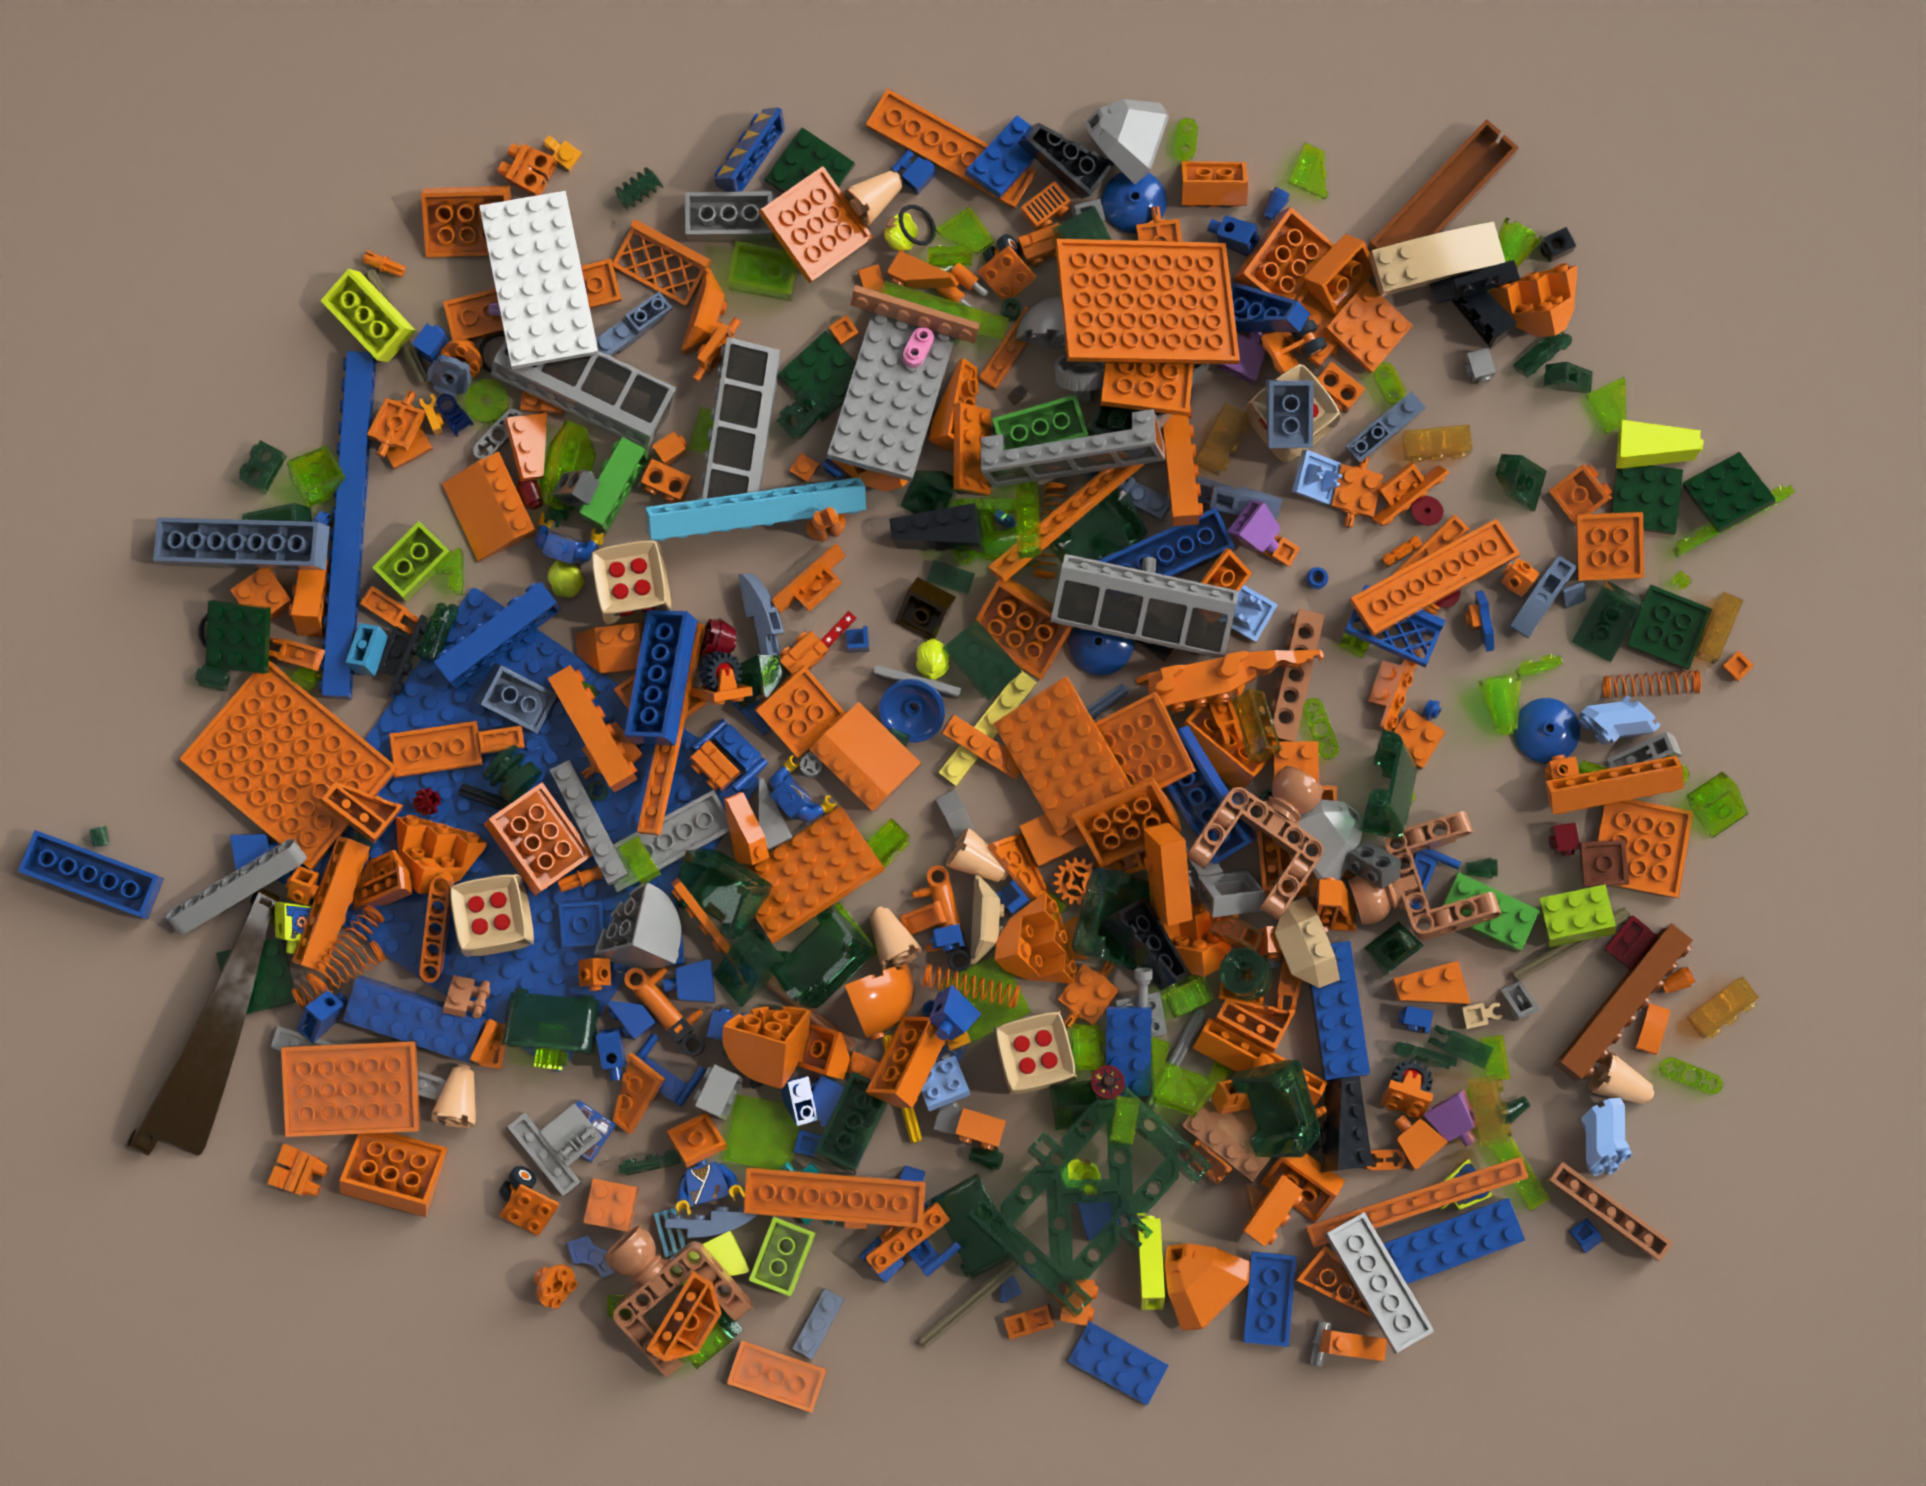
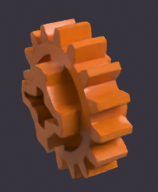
(1071, 871)

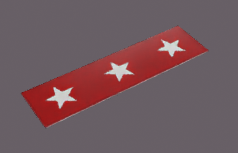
(838, 629)

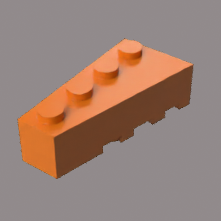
(1327, 1276)

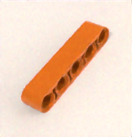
(431, 936)

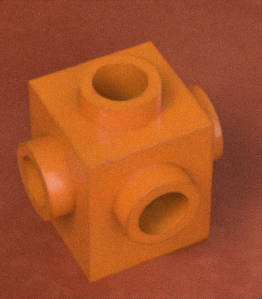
(1519, 577)
(1567, 765)
(302, 885)
(594, 973)

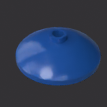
(1124, 211)
(1101, 659)
(918, 722)
(1532, 734)

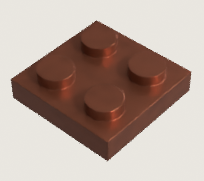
(1604, 863)

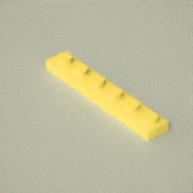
(1007, 701)

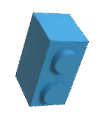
(367, 649)

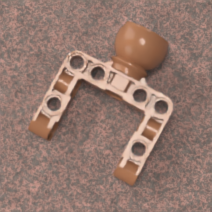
(1293, 795)
(1375, 903)
(653, 1277)

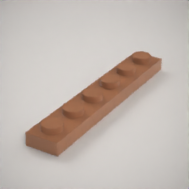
(915, 314)

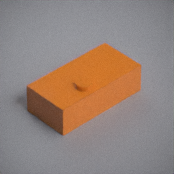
(1168, 874)

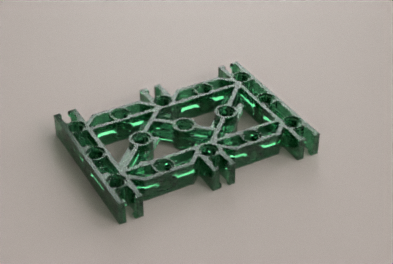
(1063, 1192)

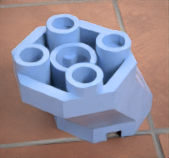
(1617, 720)
(1605, 1137)

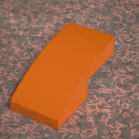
(1284, 553)
(1653, 1029)
(496, 1052)
(1029, 1322)

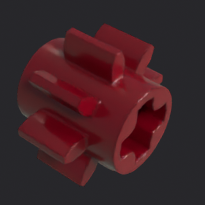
(426, 801)

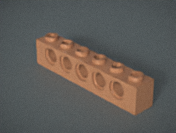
(1313, 624)
(1609, 1211)

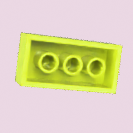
(368, 315)

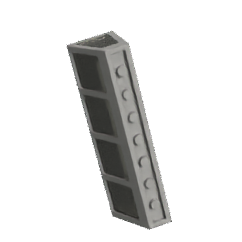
(598, 391)
(740, 419)
(1073, 456)
(1144, 606)

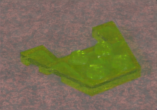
(1180, 1087)

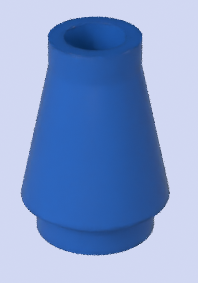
(1276, 202)

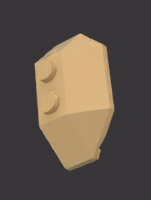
(985, 920)
(1306, 945)

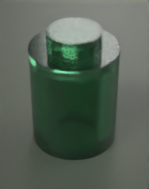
(213, 678)

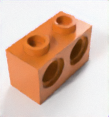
(1343, 383)
(669, 477)

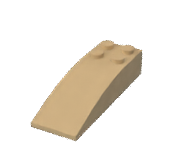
(1435, 258)

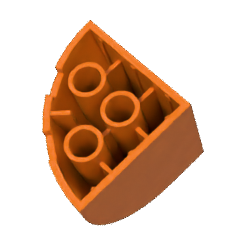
(882, 1000)
(767, 1043)

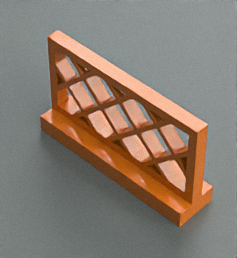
(669, 245)

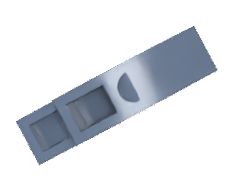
(634, 325)
(1385, 427)
(1143, 498)
(1234, 500)
(1543, 596)
(758, 605)
(720, 1222)

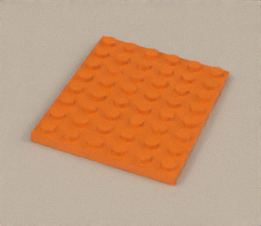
(1146, 301)
(279, 755)

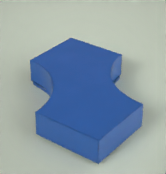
(1486, 629)
(584, 1251)

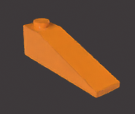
(961, 388)

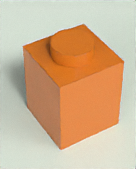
(670, 448)

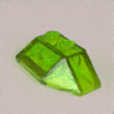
(567, 452)

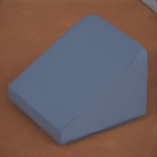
(1573, 595)

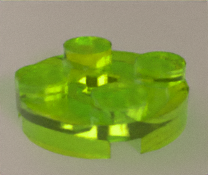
(480, 391)

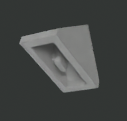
(954, 813)
(1519, 1000)

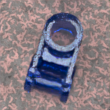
(455, 416)

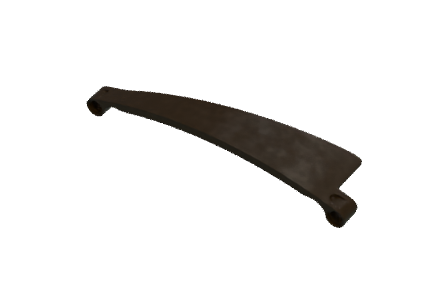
(194, 1087)

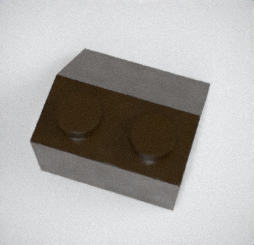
(925, 609)

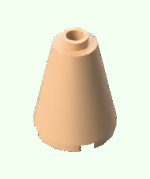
(873, 195)
(975, 858)
(892, 940)
(1619, 1080)
(457, 1099)

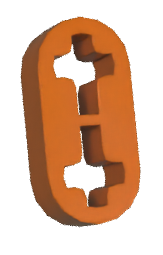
(1387, 1165)

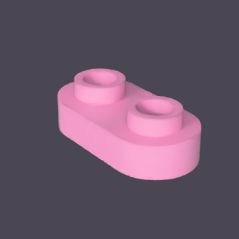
(919, 346)

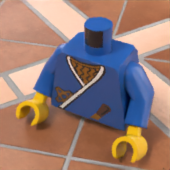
(563, 546)
(793, 797)
(706, 1184)

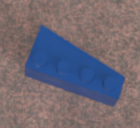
(1265, 311)

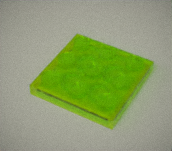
(991, 1013)
(761, 1134)

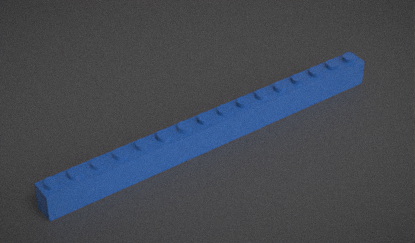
(348, 525)

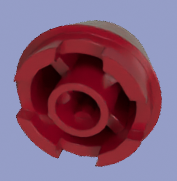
(718, 637)

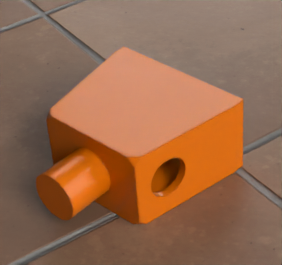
(1417, 1141)

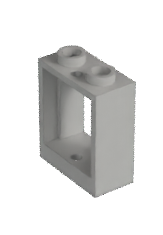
(1230, 893)

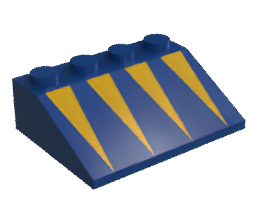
(751, 150)

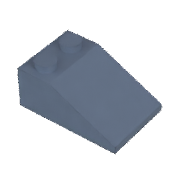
(1289, 413)
(515, 698)

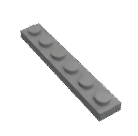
(589, 822)

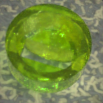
(1681, 579)

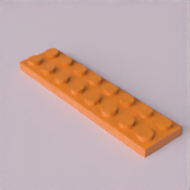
(937, 141)
(470, 315)
(1434, 577)
(834, 1197)

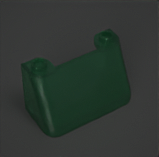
(1083, 536)
(1389, 809)
(723, 889)
(1105, 895)
(823, 960)
(551, 1022)
(1280, 1108)
(977, 1250)

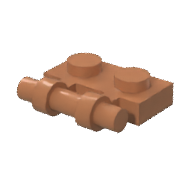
(459, 997)

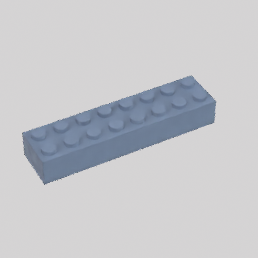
(241, 543)

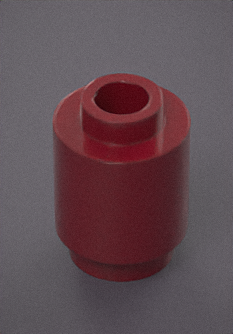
(530, 494)

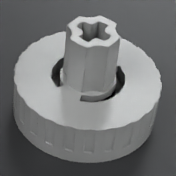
(1079, 377)

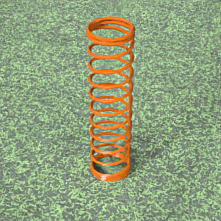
(1052, 486)
(1696, 680)
(368, 909)
(379, 956)
(928, 973)

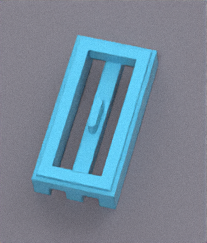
(662, 1236)

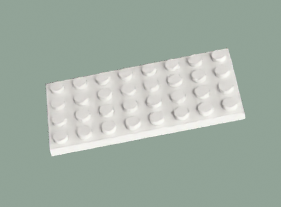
(538, 280)

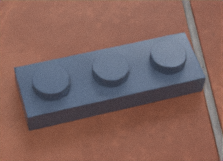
(818, 1324)

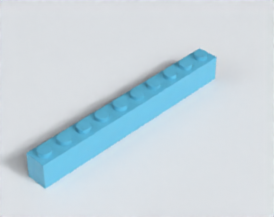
(754, 509)

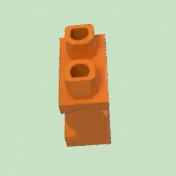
(528, 169)
(301, 1172)

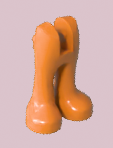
(825, 519)

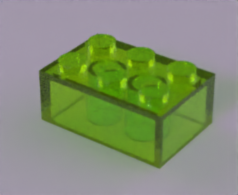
(762, 271)

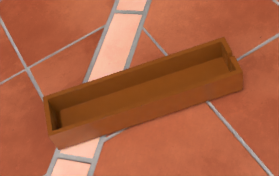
(1449, 188)
(1622, 1003)

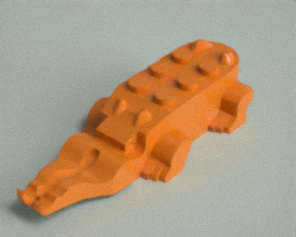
(1218, 678)

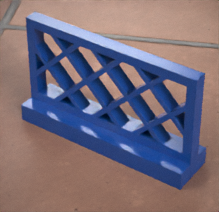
(1419, 622)

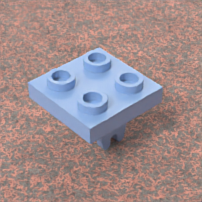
(1316, 477)
(1252, 613)
(944, 1084)

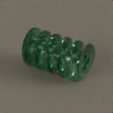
(638, 188)

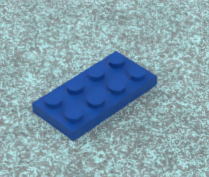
(1002, 160)
(1130, 1045)
(1269, 1299)
(1118, 1363)

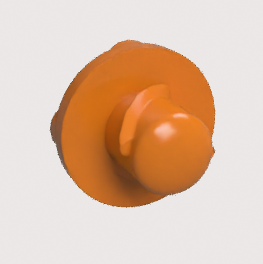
(466, 352)
(554, 1284)

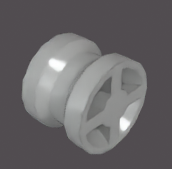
(809, 762)

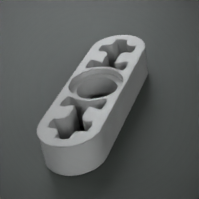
(489, 434)

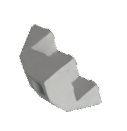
(1129, 134)
(1338, 830)

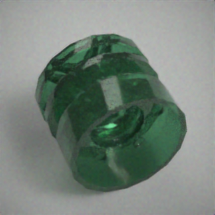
(508, 769)
(1237, 965)

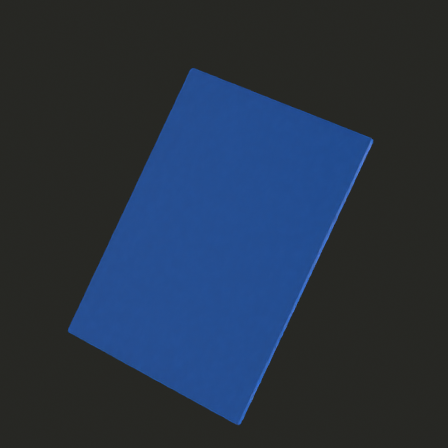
(433, 702)

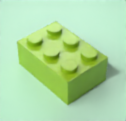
(412, 561)
(1577, 916)
(782, 1256)

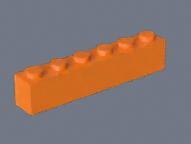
(1181, 470)
(592, 728)
(1614, 785)
(331, 903)
(1240, 1053)

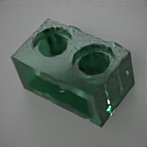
(805, 418)
(268, 469)

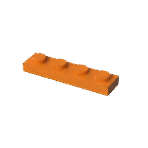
(981, 746)
(694, 910)

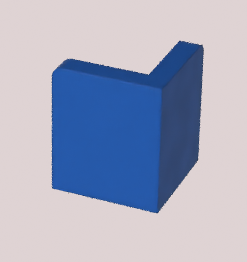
(857, 640)
(1012, 897)

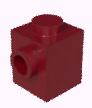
(1564, 839)

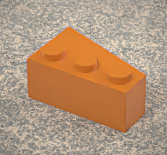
(309, 601)
(362, 811)
(1272, 862)
(1335, 905)
(1434, 985)
(1256, 1022)

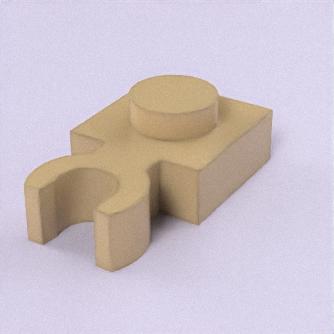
(1477, 1015)

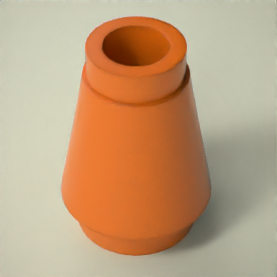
(1678, 980)

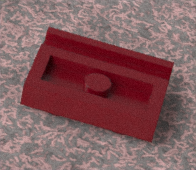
(1630, 942)

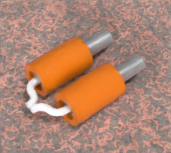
(966, 279)

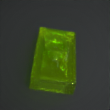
(640, 860)

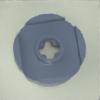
(458, 370)

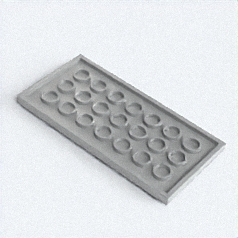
(889, 402)

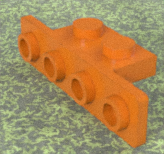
(1404, 489)
(813, 583)
(1391, 688)
(901, 1239)

